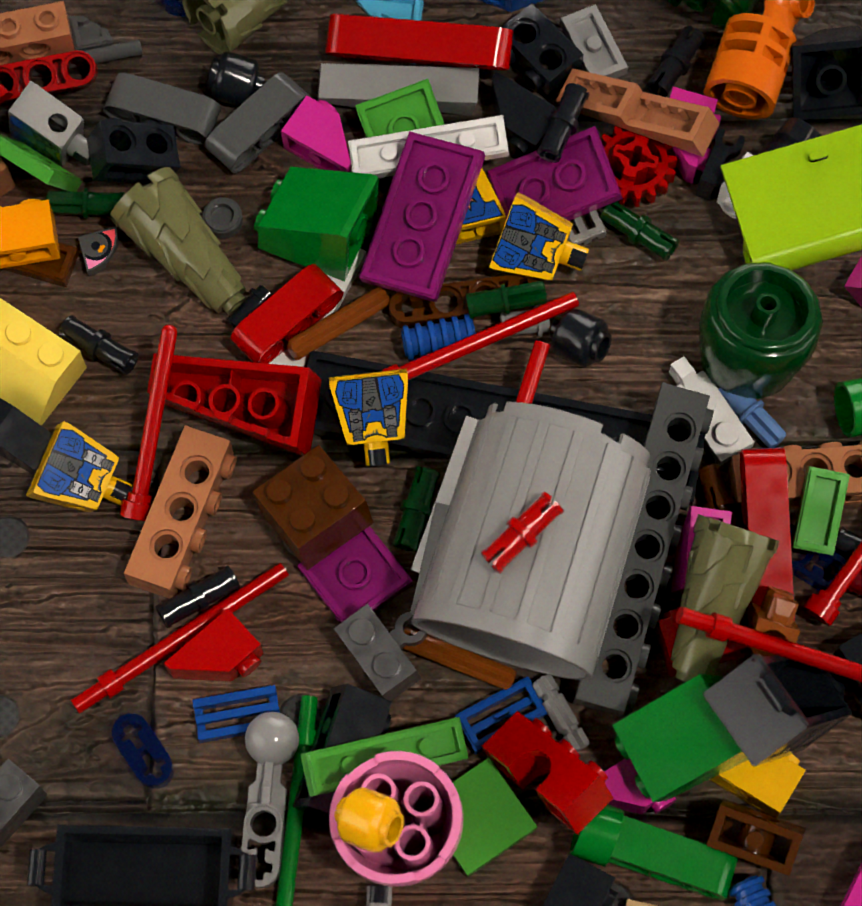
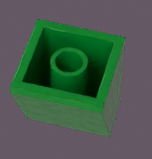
(319, 218)
(677, 741)

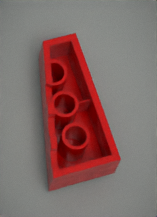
(247, 397)

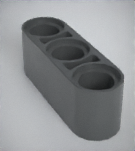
(143, 100)
(255, 123)

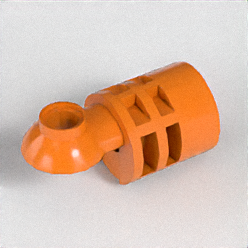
(755, 58)

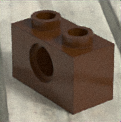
(756, 837)

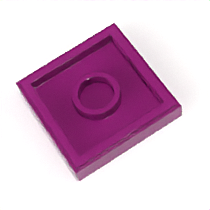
(357, 575)

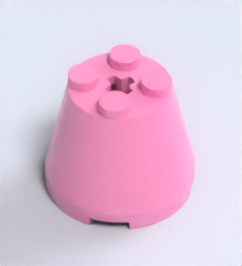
(427, 803)

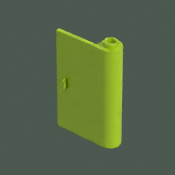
(799, 208)

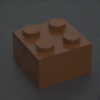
(313, 507)

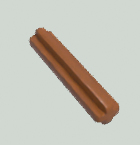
(337, 323)
(463, 661)

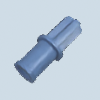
(756, 418)

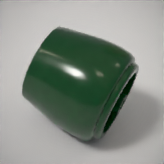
(758, 329)

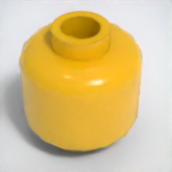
(369, 820)

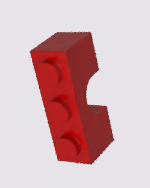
(572, 789)

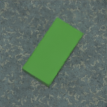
(820, 510)

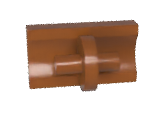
(775, 616)

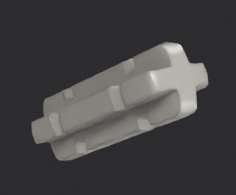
(560, 712)

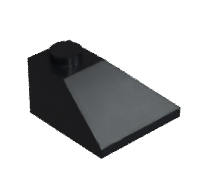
(827, 74)

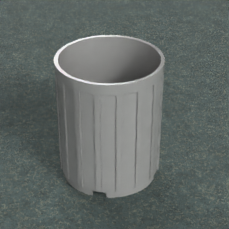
(558, 595)

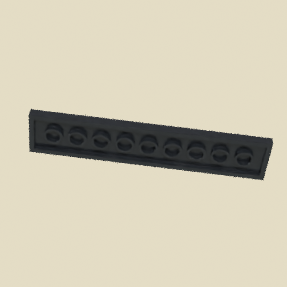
(441, 403)

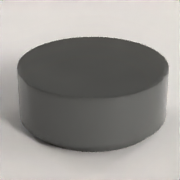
(223, 217)

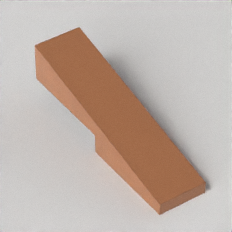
(647, 114)

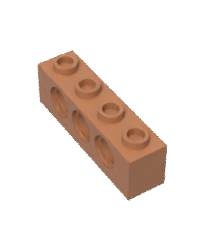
(35, 33)
(193, 453)
(827, 456)

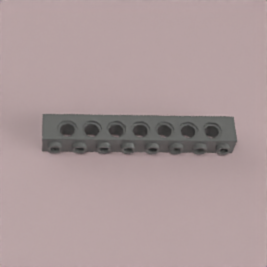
(672, 407)

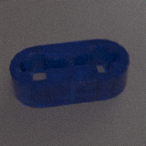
(151, 745)

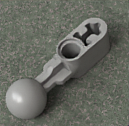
(271, 743)

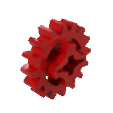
(651, 172)

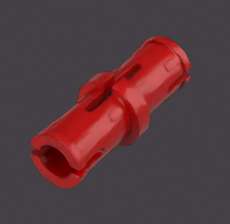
(522, 532)

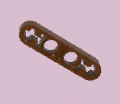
(456, 290)

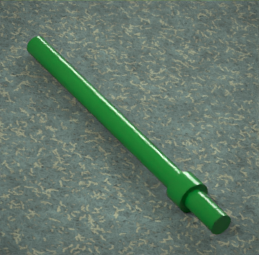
(295, 817)

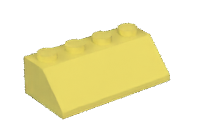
(34, 364)

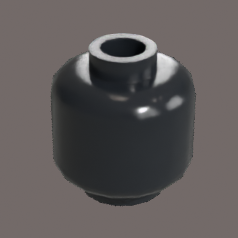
(233, 78)
(580, 337)

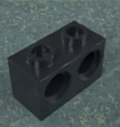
(547, 46)
(134, 153)

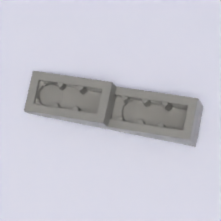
(356, 83)

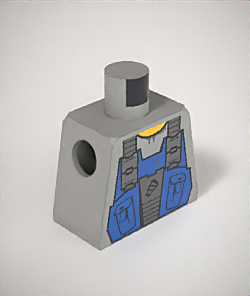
(48, 126)

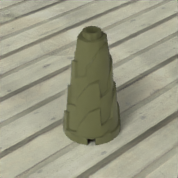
(229, 21)
(169, 228)
(722, 579)

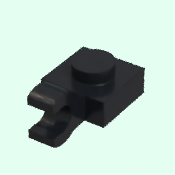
(712, 175)

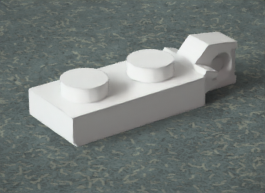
(726, 431)

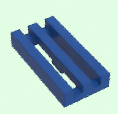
(230, 699)
(471, 731)

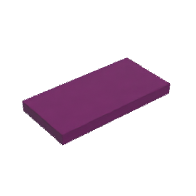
(422, 216)

